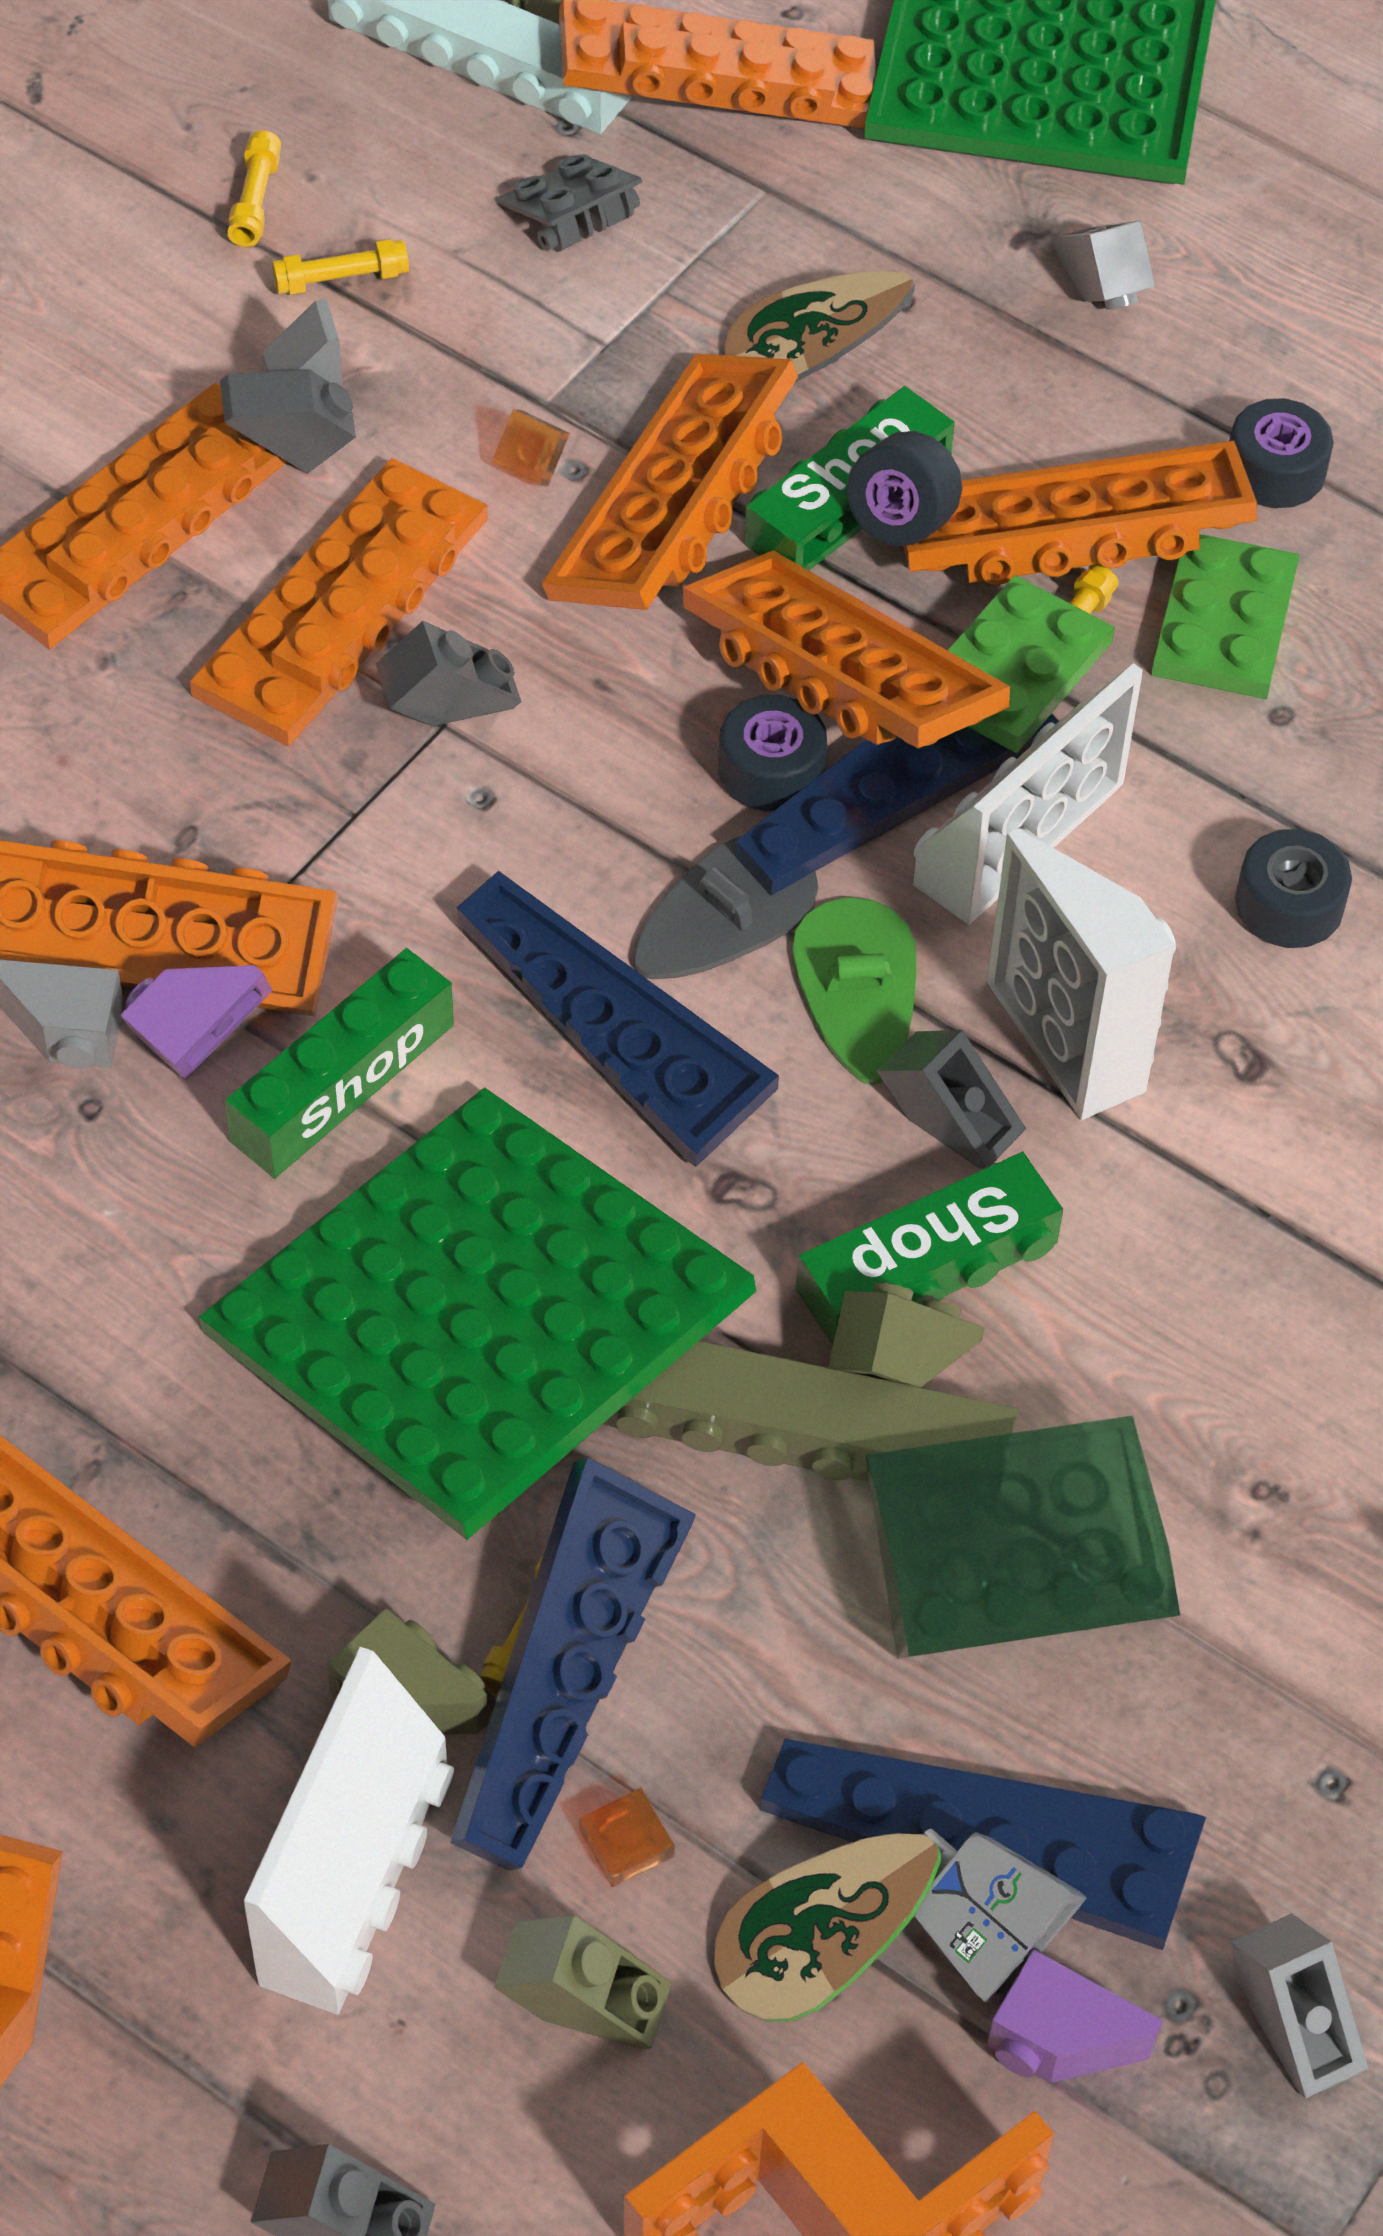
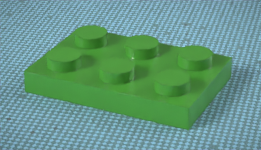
(1226, 616)
(1034, 647)

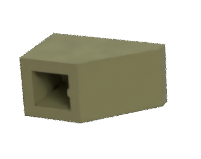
(898, 1339)
(447, 1693)
(582, 1981)

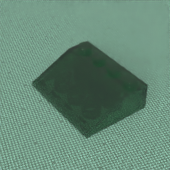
(1020, 1537)

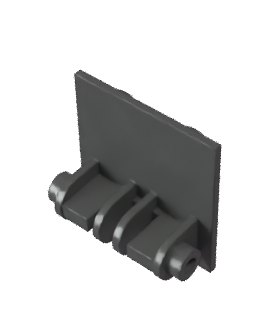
(574, 200)

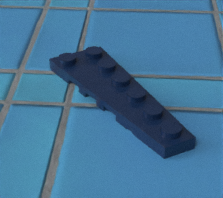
(864, 798)
(648, 1044)
(584, 1608)
(1112, 1850)

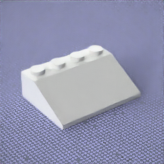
(1041, 792)
(1079, 973)
(346, 1840)

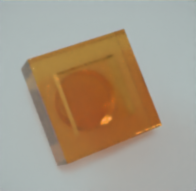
(530, 447)
(626, 1837)

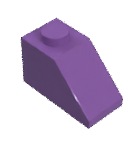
(193, 1011)
(1067, 2025)

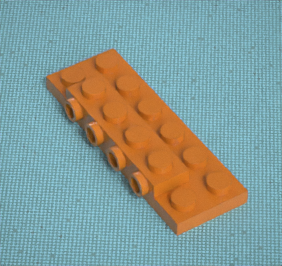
(716, 61)
(676, 484)
(1090, 514)
(128, 519)
(339, 602)
(841, 654)
(158, 917)
(120, 1612)

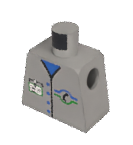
(993, 1911)

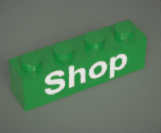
(809, 508)
(340, 1062)
(937, 1242)

